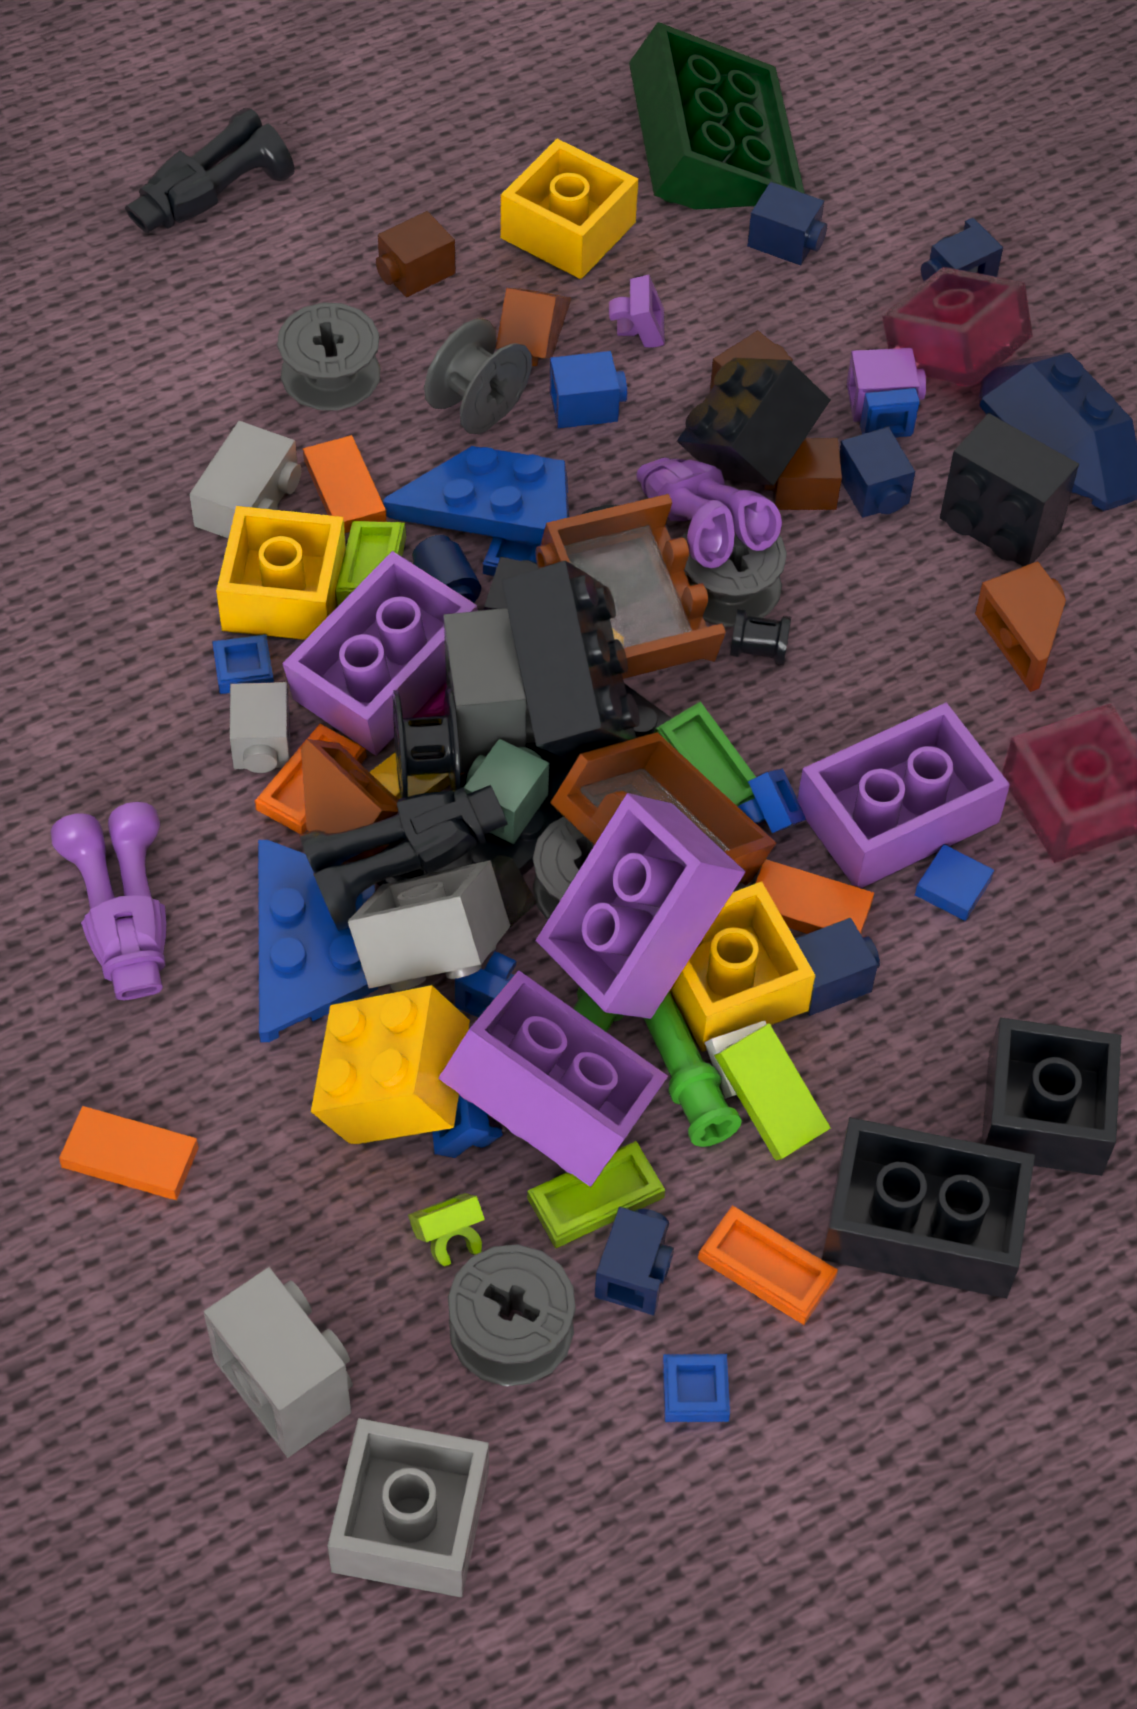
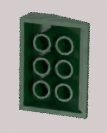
(710, 122)

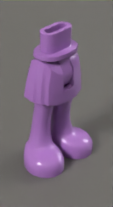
(712, 507)
(123, 930)

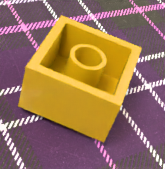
(569, 208)
(280, 572)
(743, 970)
(385, 1066)

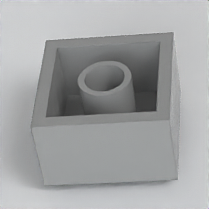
(429, 926)
(280, 1360)
(409, 1507)

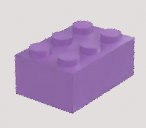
(375, 643)
(902, 795)
(639, 906)
(552, 1077)

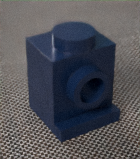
(968, 251)
(635, 1260)

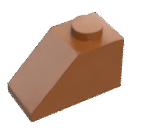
(532, 320)
(1023, 618)
(342, 792)

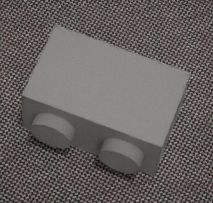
(247, 471)

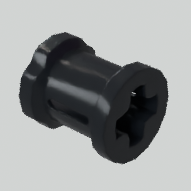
(760, 636)

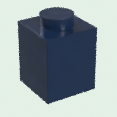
(787, 224)
(876, 472)
(841, 964)

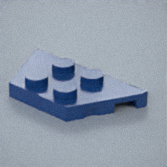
(487, 495)
(301, 952)

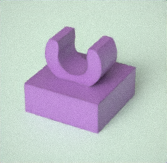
(640, 313)

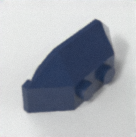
(1074, 415)

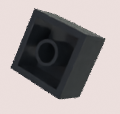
(753, 419)
(1008, 491)
(1053, 1094)

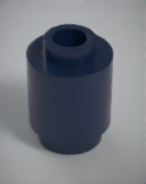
(448, 564)

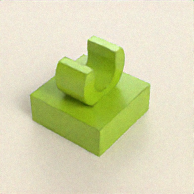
(446, 1220)

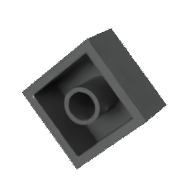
(485, 683)

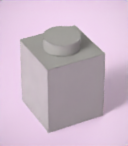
(259, 726)

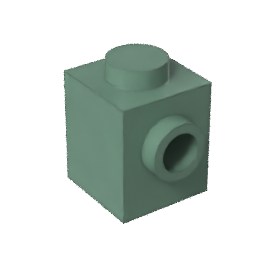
(517, 780)

